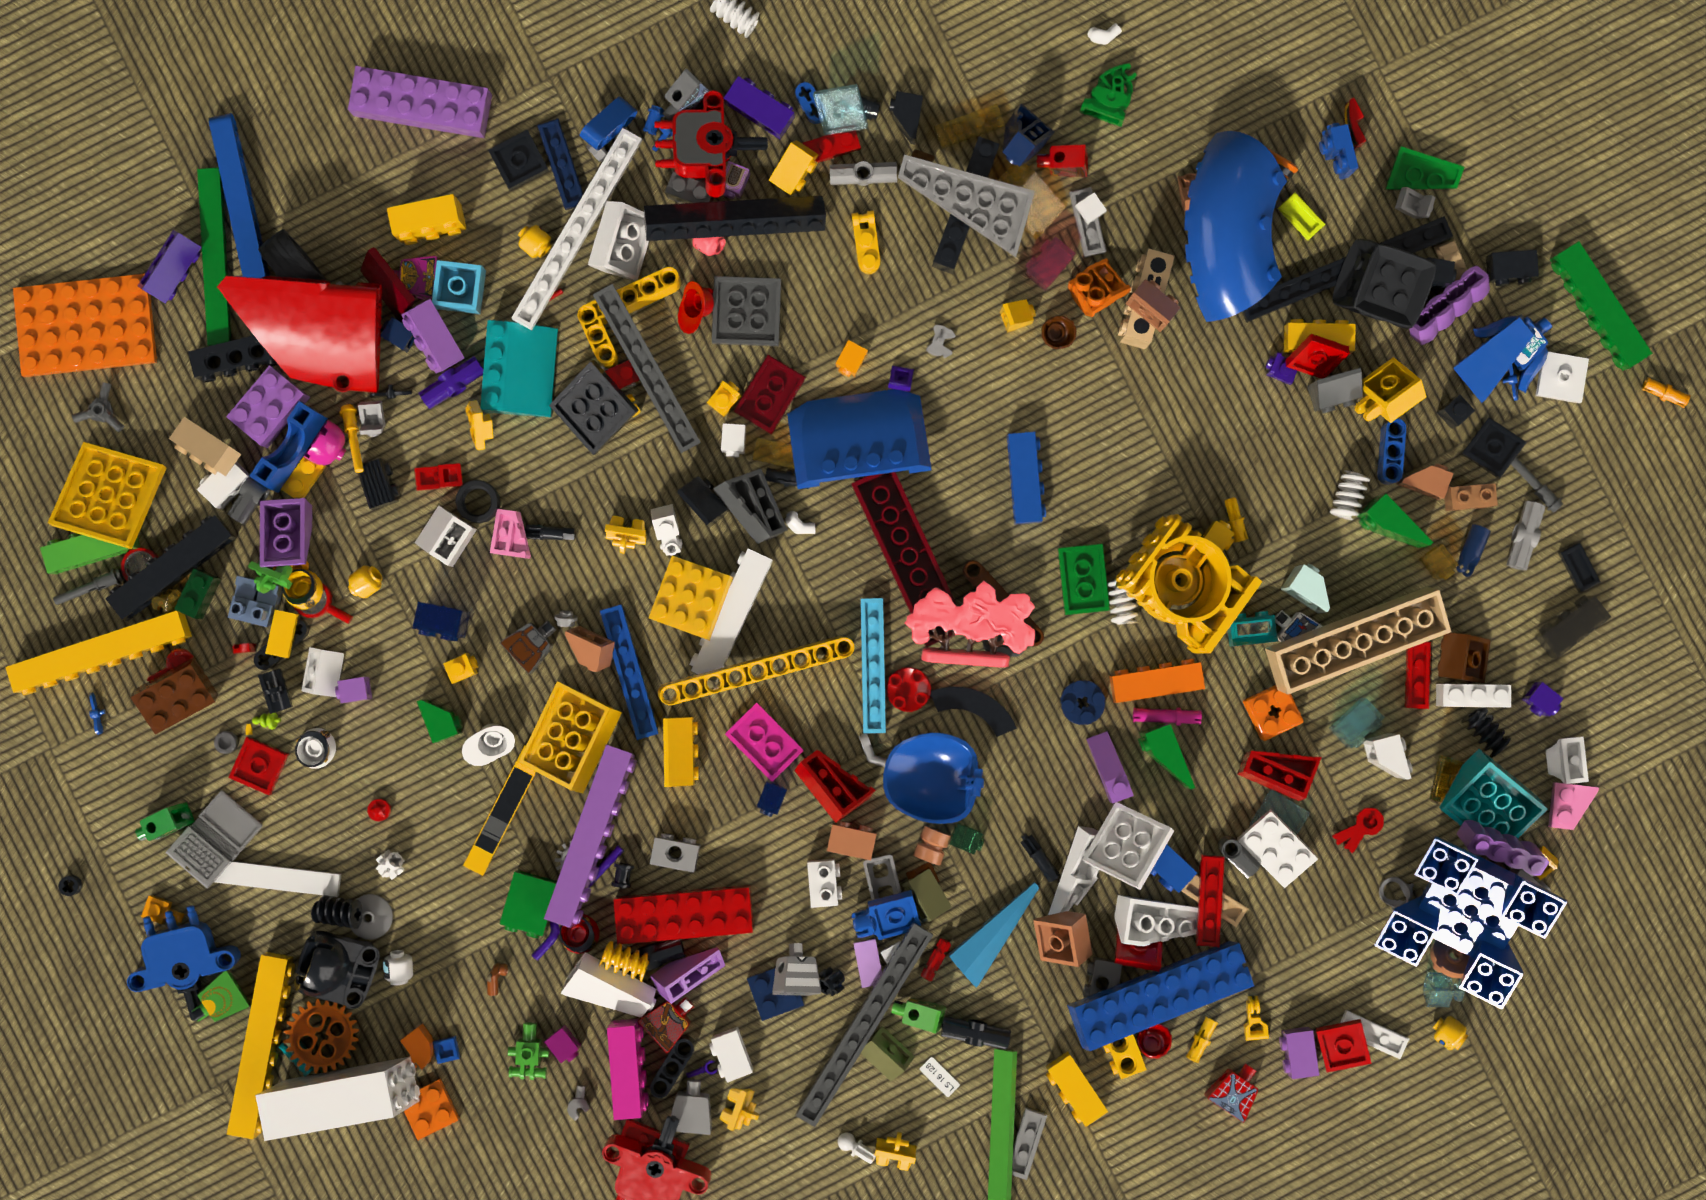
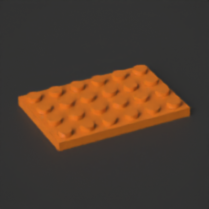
(84, 325)

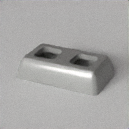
(874, 883)

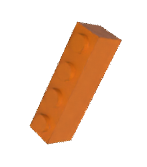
(1157, 682)

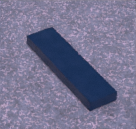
(561, 163)

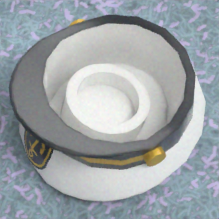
(315, 748)

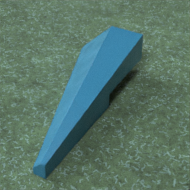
(982, 947)

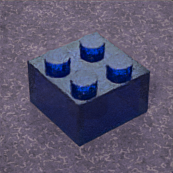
(436, 619)

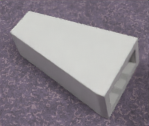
(608, 989)

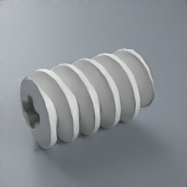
(736, 15)
(1349, 495)
(1123, 606)

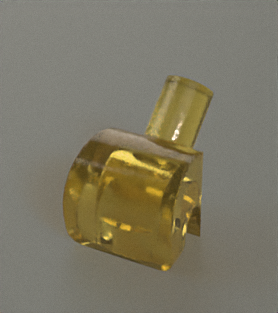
(166, 600)

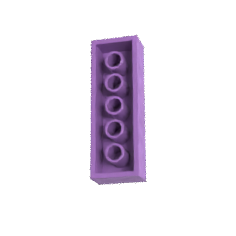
(420, 102)

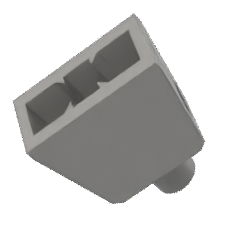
(693, 1109)

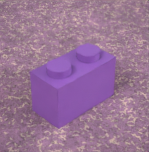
(1299, 1053)

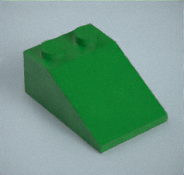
(1388, 519)
(1164, 749)

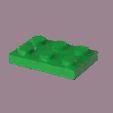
(1083, 579)

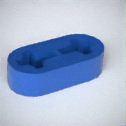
(804, 104)

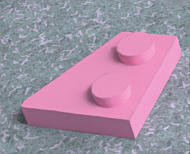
(509, 535)
(1569, 804)

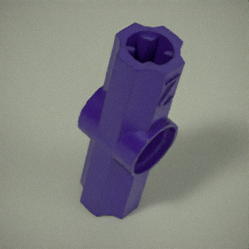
(451, 382)

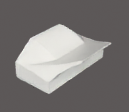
(1568, 760)

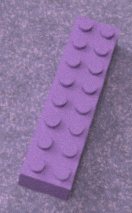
(590, 836)

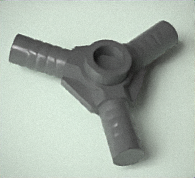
(100, 410)

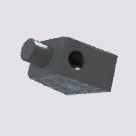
(685, 94)

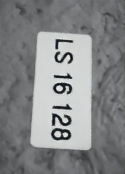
(939, 1076)

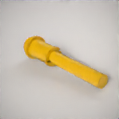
(348, 414)

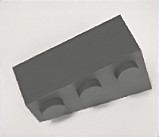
(753, 505)

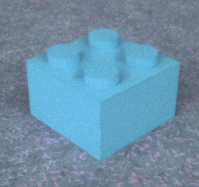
(458, 287)

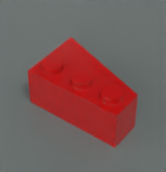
(1280, 772)
(832, 786)

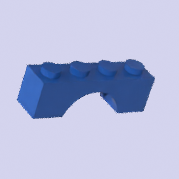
(276, 468)

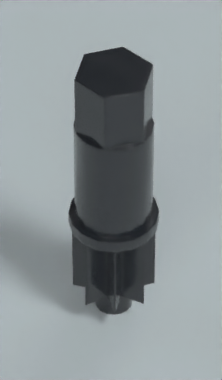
(547, 532)
(1039, 857)

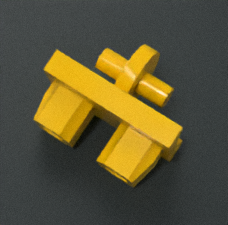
(624, 536)
(743, 1109)
(897, 1150)

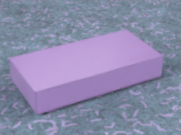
(868, 962)

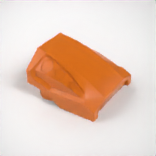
(1097, 287)

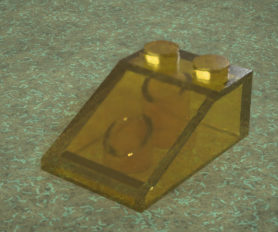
(1044, 205)

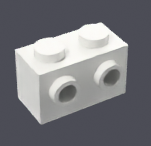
(823, 883)

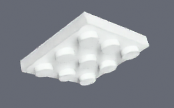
(1128, 845)

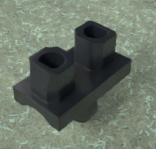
(275, 691)

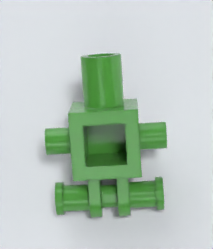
(528, 1052)

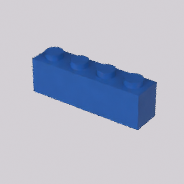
(1024, 478)

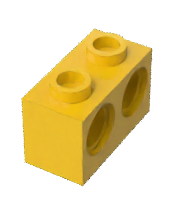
(1128, 1049)

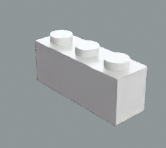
(1473, 695)

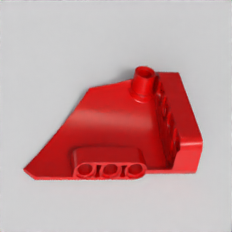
(313, 327)

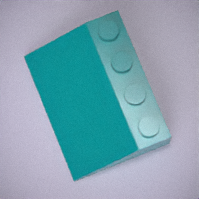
(518, 369)
(1491, 797)

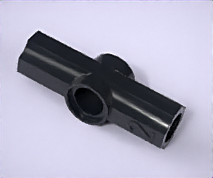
(662, 953)
(976, 1032)

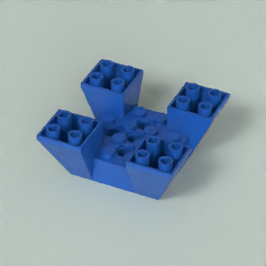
(1514, 901)

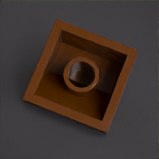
(1464, 657)

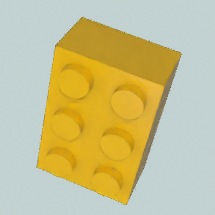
(426, 219)

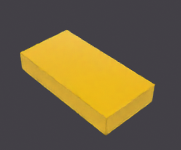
(282, 634)

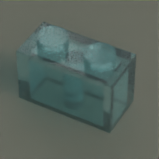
(1357, 723)

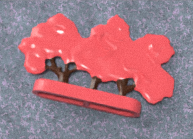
(977, 619)

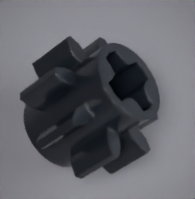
(831, 981)

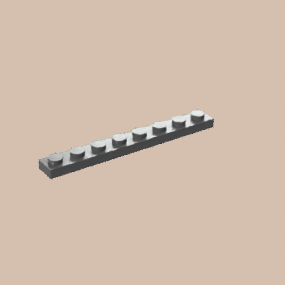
(646, 368)

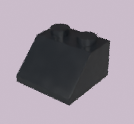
(703, 501)

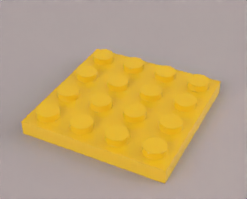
(107, 495)

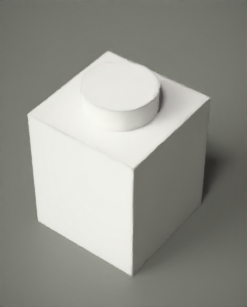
(733, 439)

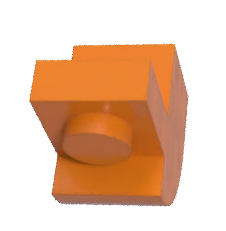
(419, 1046)

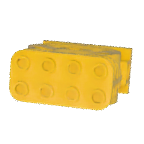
(1154, 587)

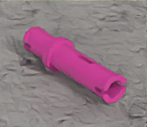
(1167, 716)

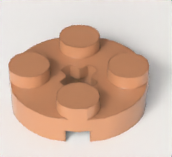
(1444, 963)

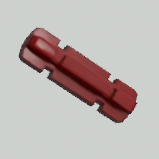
(936, 959)

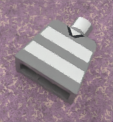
(796, 974)

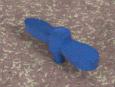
(1512, 380)
(95, 714)

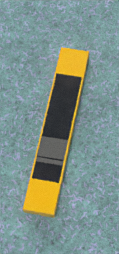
(500, 817)

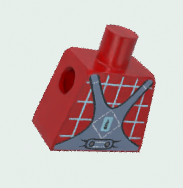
(1234, 1092)

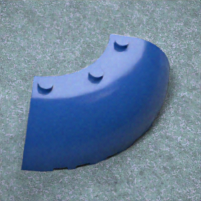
(1232, 224)

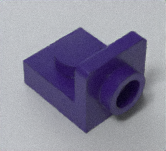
(1277, 369)

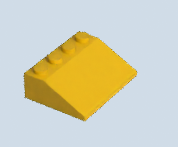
(570, 737)

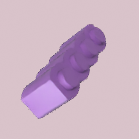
(1454, 302)
(1502, 847)

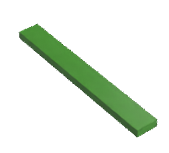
(1002, 1124)

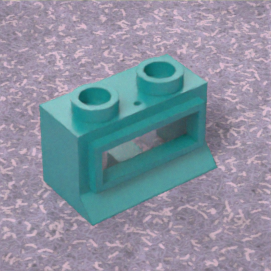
(1252, 629)

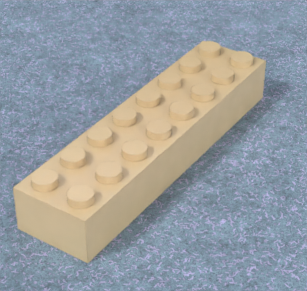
(1358, 640)

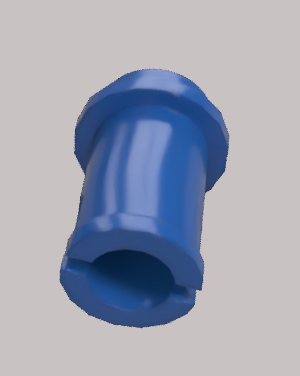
(655, 114)

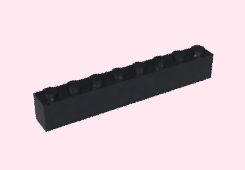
(734, 218)

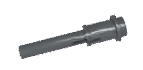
(1542, 491)
(100, 582)

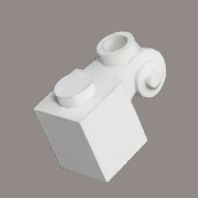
(667, 529)

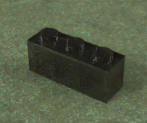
(1572, 626)

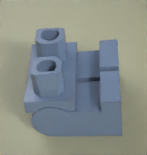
(253, 606)

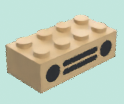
(1151, 266)

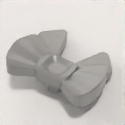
(937, 348)

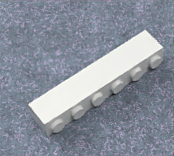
(733, 614)

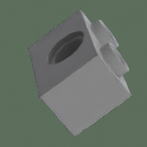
(662, 857)

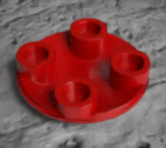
(908, 689)

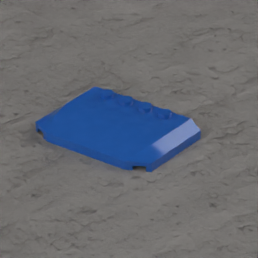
(858, 437)

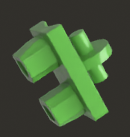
(267, 577)

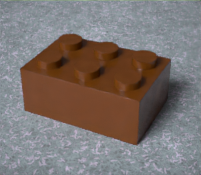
(174, 695)

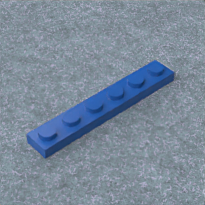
(629, 672)

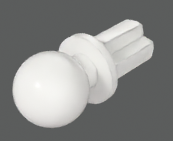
(847, 1142)

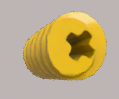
(625, 960)

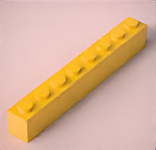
(97, 652)
(260, 1042)

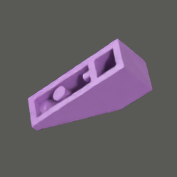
(1109, 767)
(686, 973)

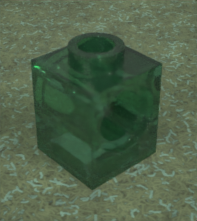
(966, 838)

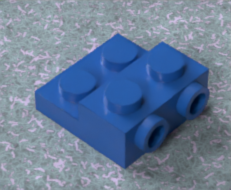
(1338, 145)

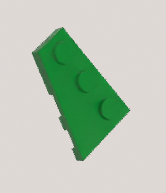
(1422, 172)

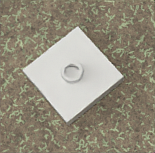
(1562, 377)

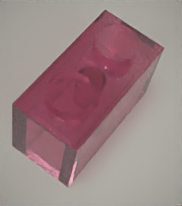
(1049, 263)

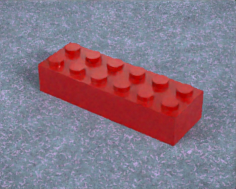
(683, 914)

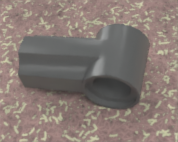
(250, 496)
(1239, 857)

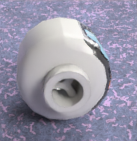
(398, 967)

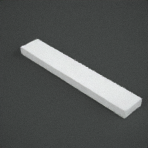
(281, 878)

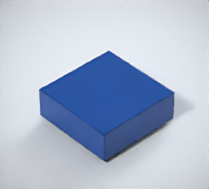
(446, 1049)

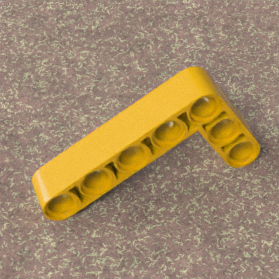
(641, 299)

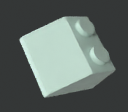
(1308, 587)

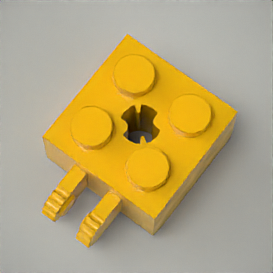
(1390, 392)

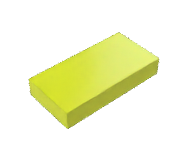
(1301, 216)

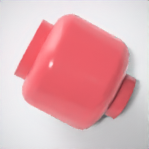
(709, 246)

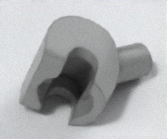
(577, 1102)

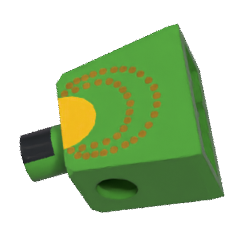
(221, 999)
(929, 1018)

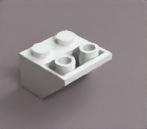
(445, 536)
(1388, 754)

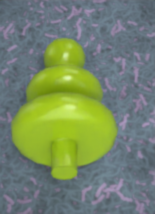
(267, 720)

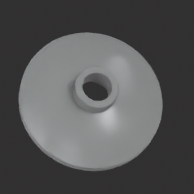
(381, 917)

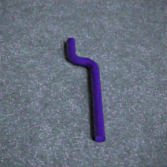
(555, 930)

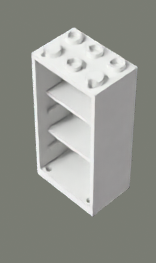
(338, 1098)

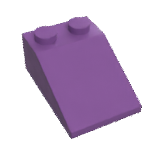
(285, 532)

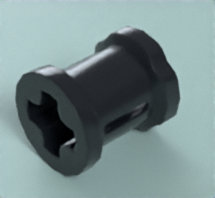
(622, 875)

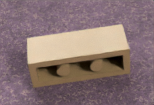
(204, 447)

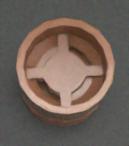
(932, 845)

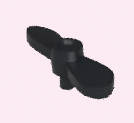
(390, 393)

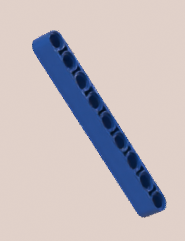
(238, 195)

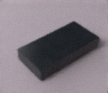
(1579, 567)

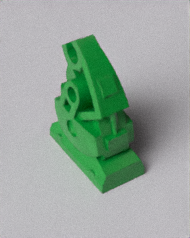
(1108, 98)

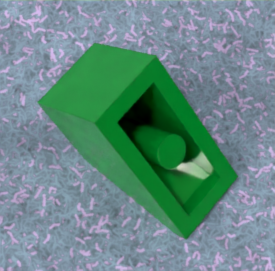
(439, 721)

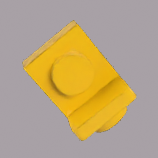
(724, 398)
(461, 667)

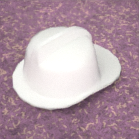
(488, 745)

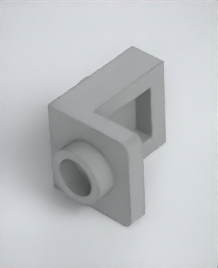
(1414, 203)
(371, 418)

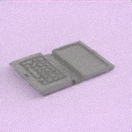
(214, 839)

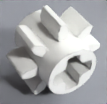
(390, 864)

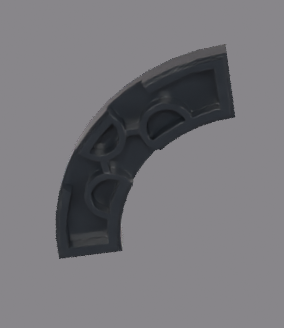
(977, 703)

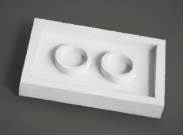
(1277, 848)

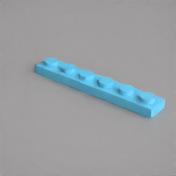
(873, 665)

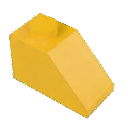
(1017, 314)

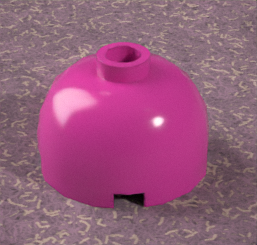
(327, 445)

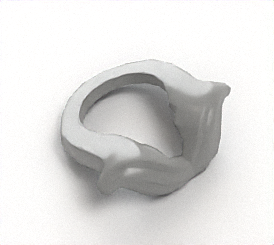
(1406, 889)

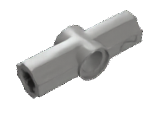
(878, 173)
(1525, 535)

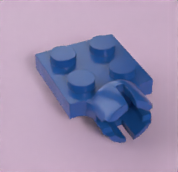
(886, 916)

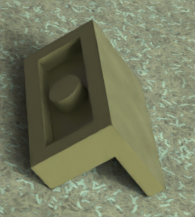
(927, 896)
(887, 1054)

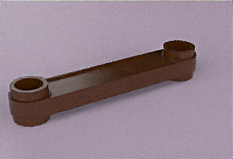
(1000, 593)

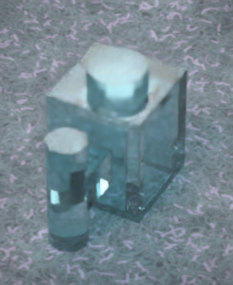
(1439, 990)

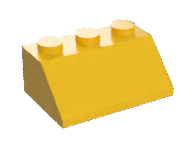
(680, 751)

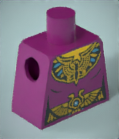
(418, 275)

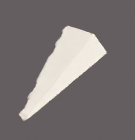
(1077, 875)

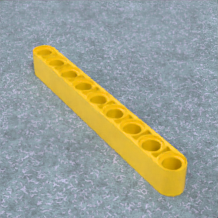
(767, 672)

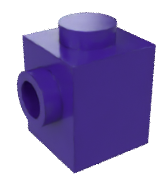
(1543, 700)

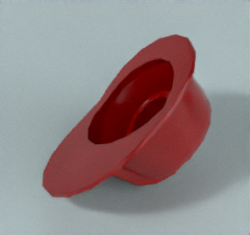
(695, 305)

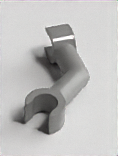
(868, 750)

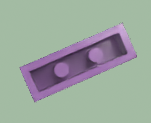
(432, 336)

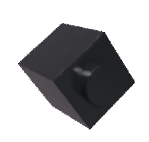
(1455, 411)

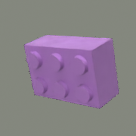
(266, 406)

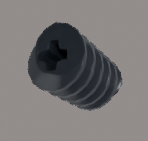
(1487, 730)
(337, 912)

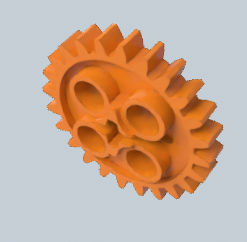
(301, 1027)

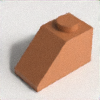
(1429, 481)
(590, 648)

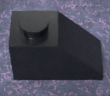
(906, 113)

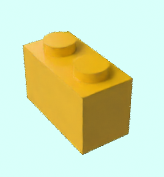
(794, 167)

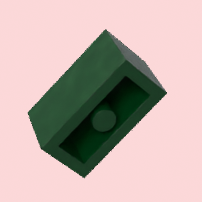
(197, 594)

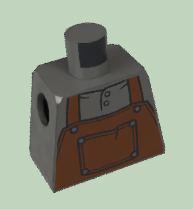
(530, 645)

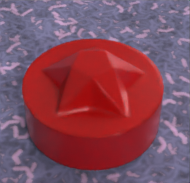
(379, 809)

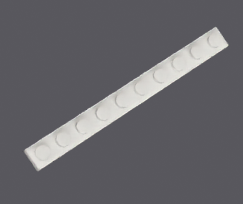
(577, 229)

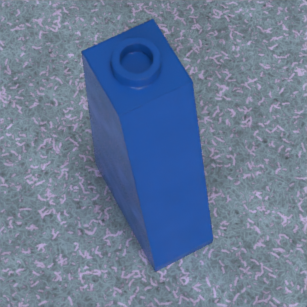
(1492, 359)

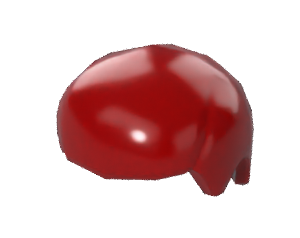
(1154, 1041)

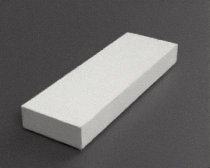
(1379, 1036)

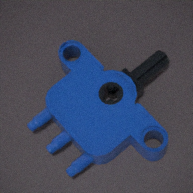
(178, 946)

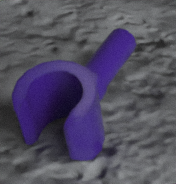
(703, 1069)

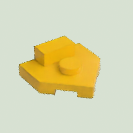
(480, 424)

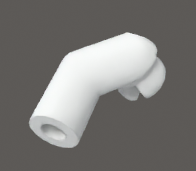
(1104, 36)
(797, 525)

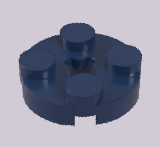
(1095, 702)

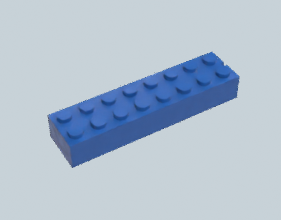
(1160, 995)

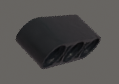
(668, 1076)

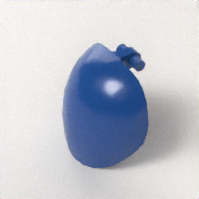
(933, 778)

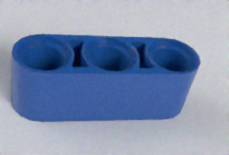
(608, 123)
(1385, 461)

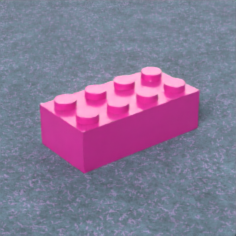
(626, 1069)

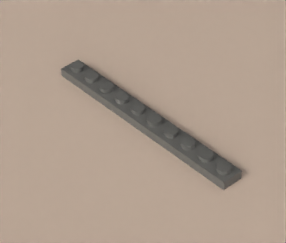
(864, 1024)

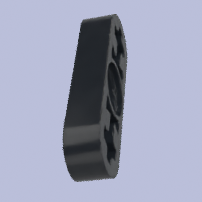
(273, 661)

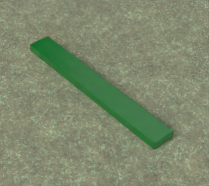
(213, 255)

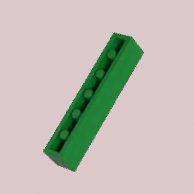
(1600, 306)

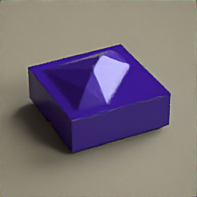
(901, 378)

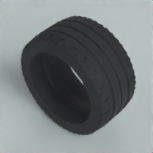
(288, 258)

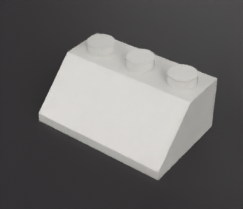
(620, 241)

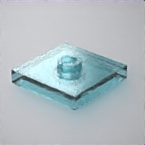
(840, 109)
(1286, 810)

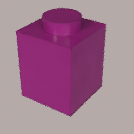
(563, 1044)

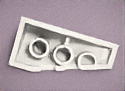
(1152, 921)

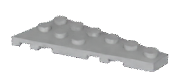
(982, 203)

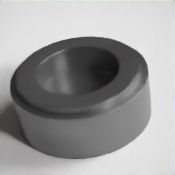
(226, 742)

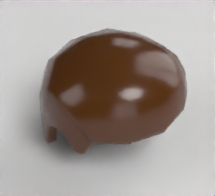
(1058, 332)

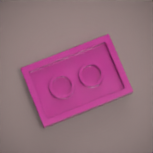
(764, 742)

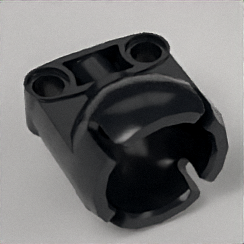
(335, 968)

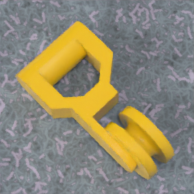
(1251, 1005)

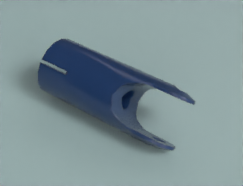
(1473, 549)

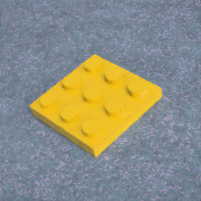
(690, 597)

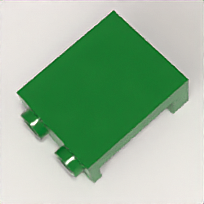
(527, 904)

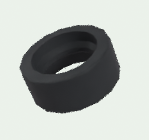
(465, 489)

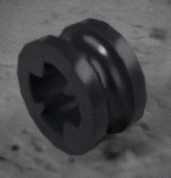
(63, 884)

